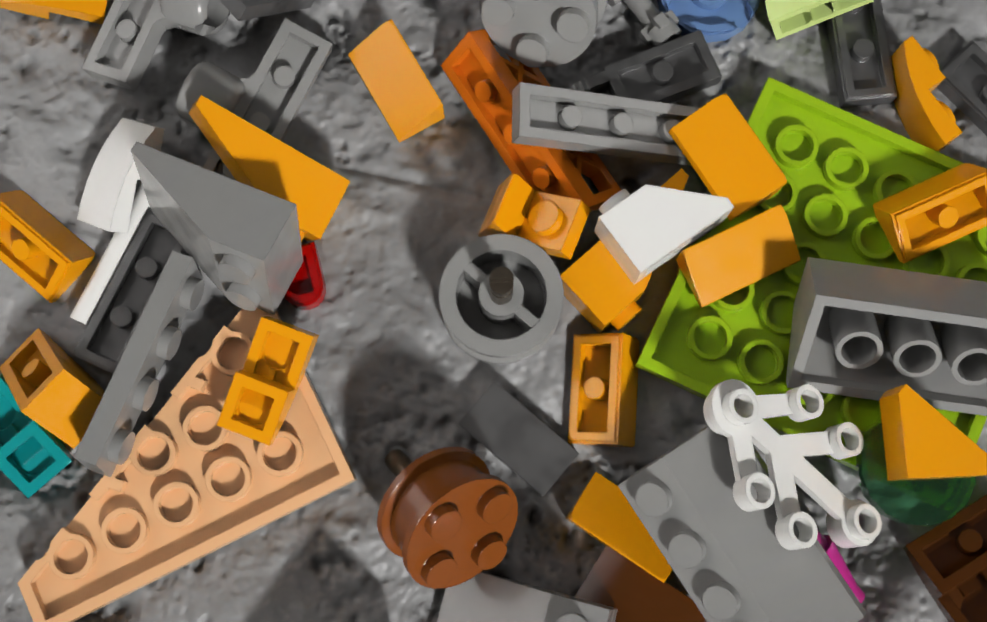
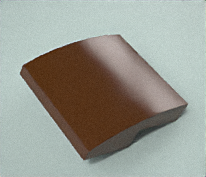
(954, 563)
(635, 592)

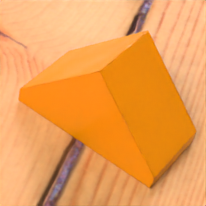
(924, 442)

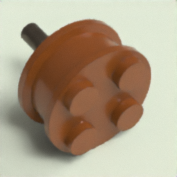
(446, 515)

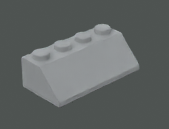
(889, 327)
(728, 554)

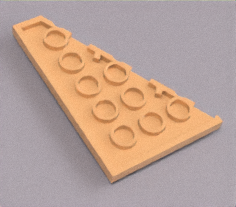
(186, 488)

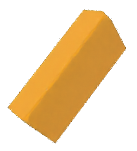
(396, 82)
(728, 155)
(934, 211)
(40, 246)
(739, 256)
(603, 390)
(611, 520)

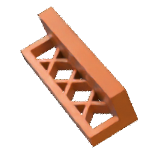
(486, 87)

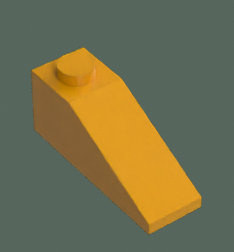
(272, 166)
(601, 287)

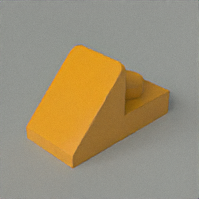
(541, 217)

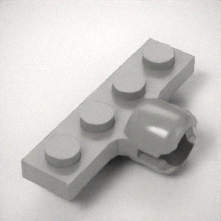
(135, 29)
(270, 95)

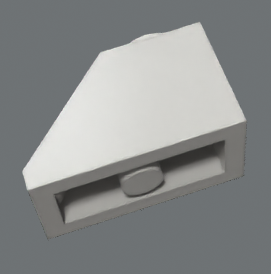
(656, 225)

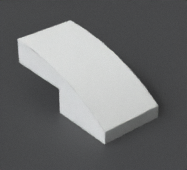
(114, 176)

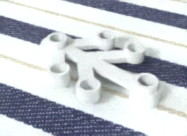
(847, 521)

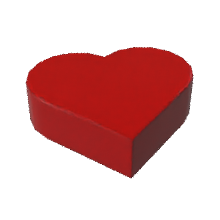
(309, 283)

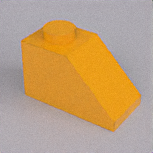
(52, 388)

